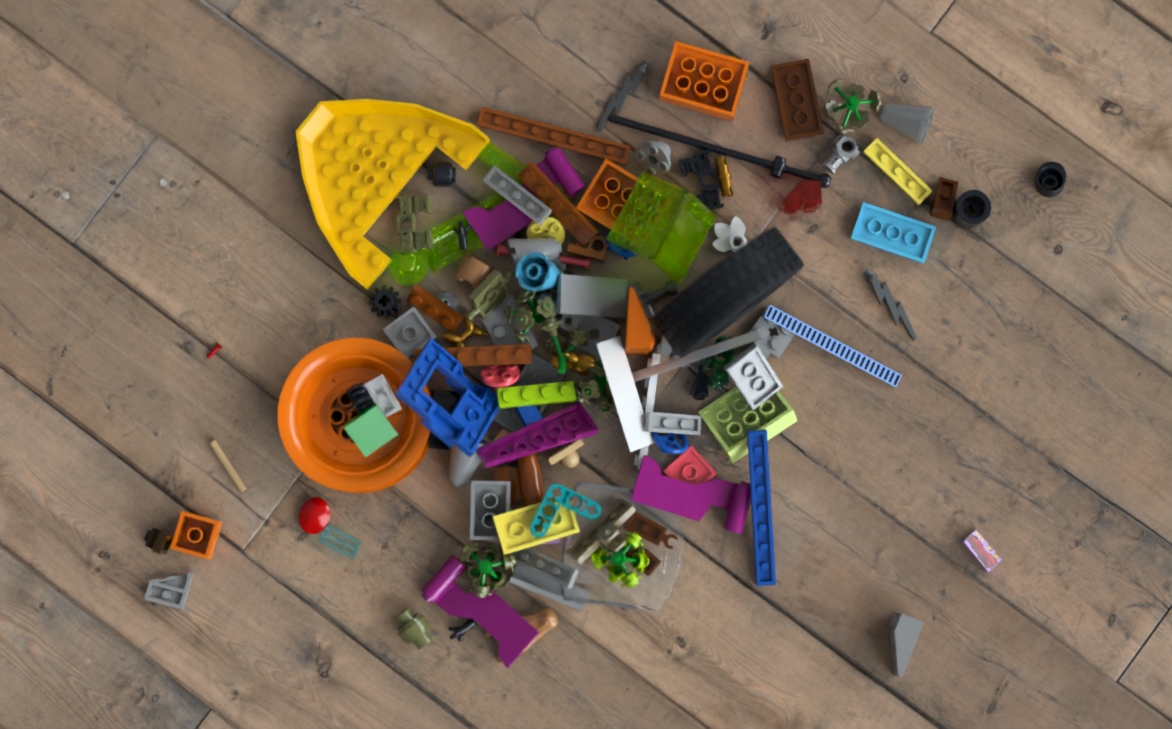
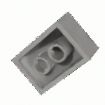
(488, 500)
(903, 637)

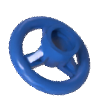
(669, 444)

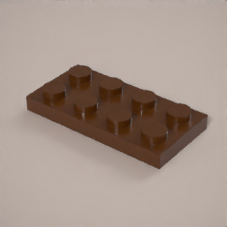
(797, 100)

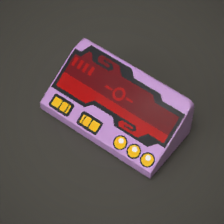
(981, 550)

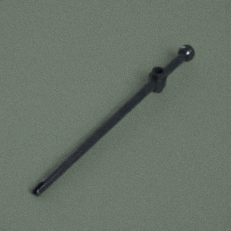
(777, 166)

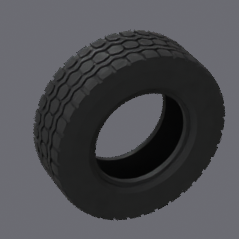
(727, 291)

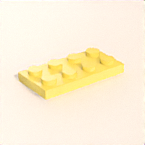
(514, 526)

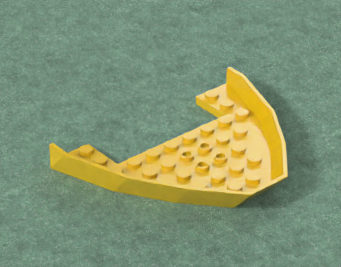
(359, 160)

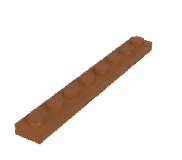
(553, 135)

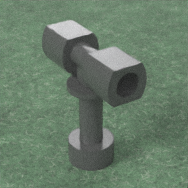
(646, 299)

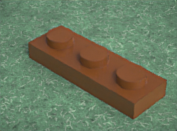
(434, 308)

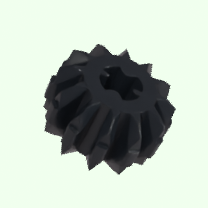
(380, 297)
(360, 397)

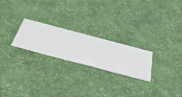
(624, 393)

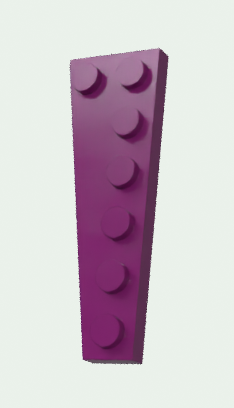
(552, 431)

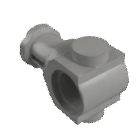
(839, 154)

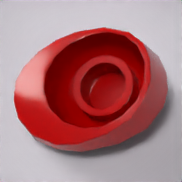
(314, 515)

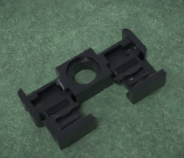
(702, 164)

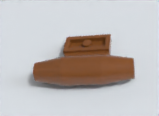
(525, 480)

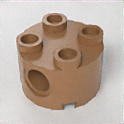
(472, 270)

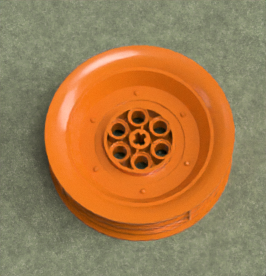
(317, 442)

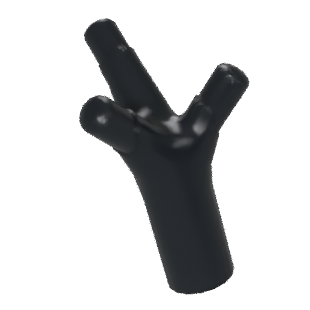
(462, 235)
(461, 630)

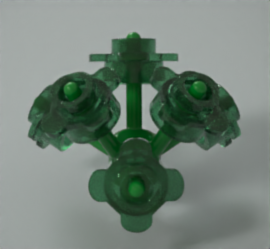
(720, 376)

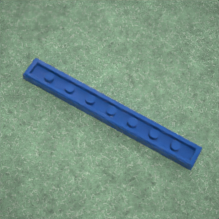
(761, 507)

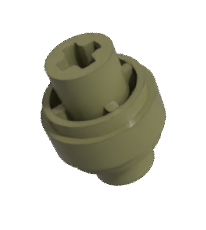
(413, 628)

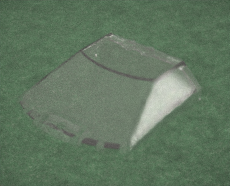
(593, 585)

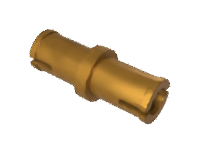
(724, 177)

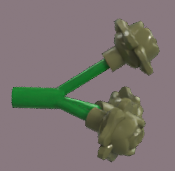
(557, 344)

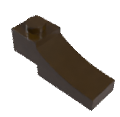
(158, 540)

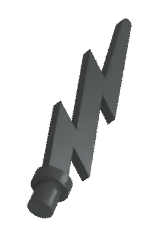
(628, 84)
(884, 292)

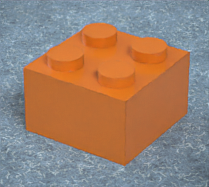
(196, 535)

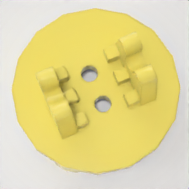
(553, 227)

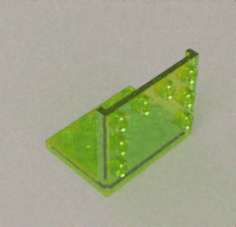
(662, 225)

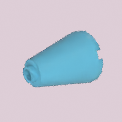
(537, 272)

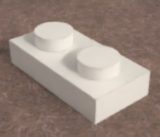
(383, 395)

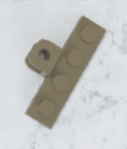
(603, 533)

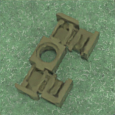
(410, 237)

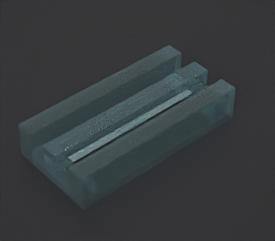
(326, 534)

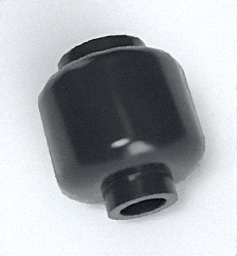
(442, 174)

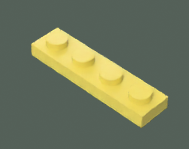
(897, 171)

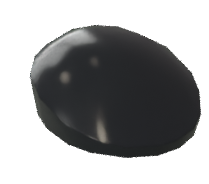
(1050, 179)

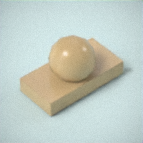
(566, 454)

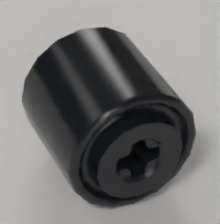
(979, 204)

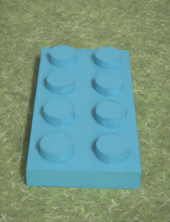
(893, 233)

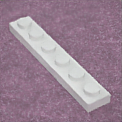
(648, 402)

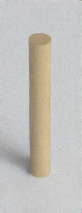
(228, 466)

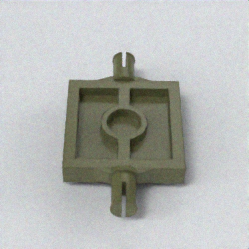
(489, 294)

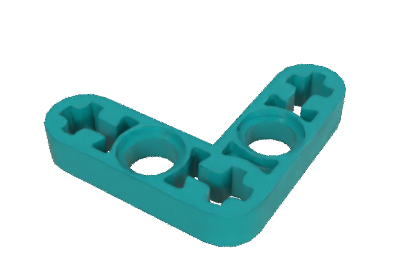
(563, 501)

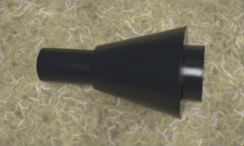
(700, 389)

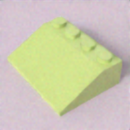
(732, 417)

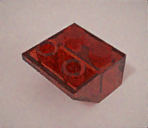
(805, 197)

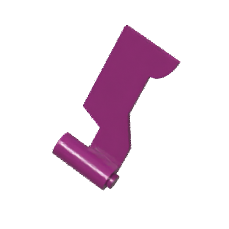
(506, 219)
(689, 499)
(490, 612)

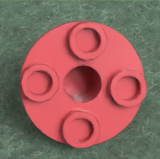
(500, 375)

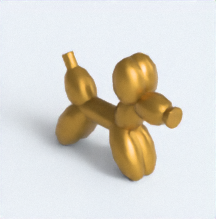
(470, 330)
(579, 364)

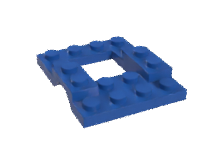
(472, 412)

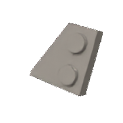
(170, 591)

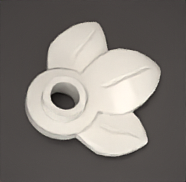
(728, 234)

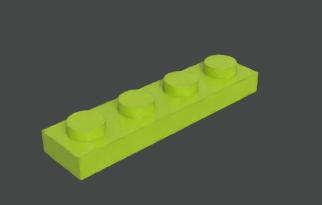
(536, 394)

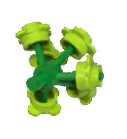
(618, 569)

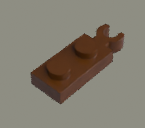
(649, 530)

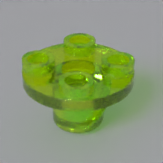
(408, 268)

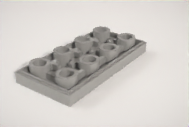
(592, 296)

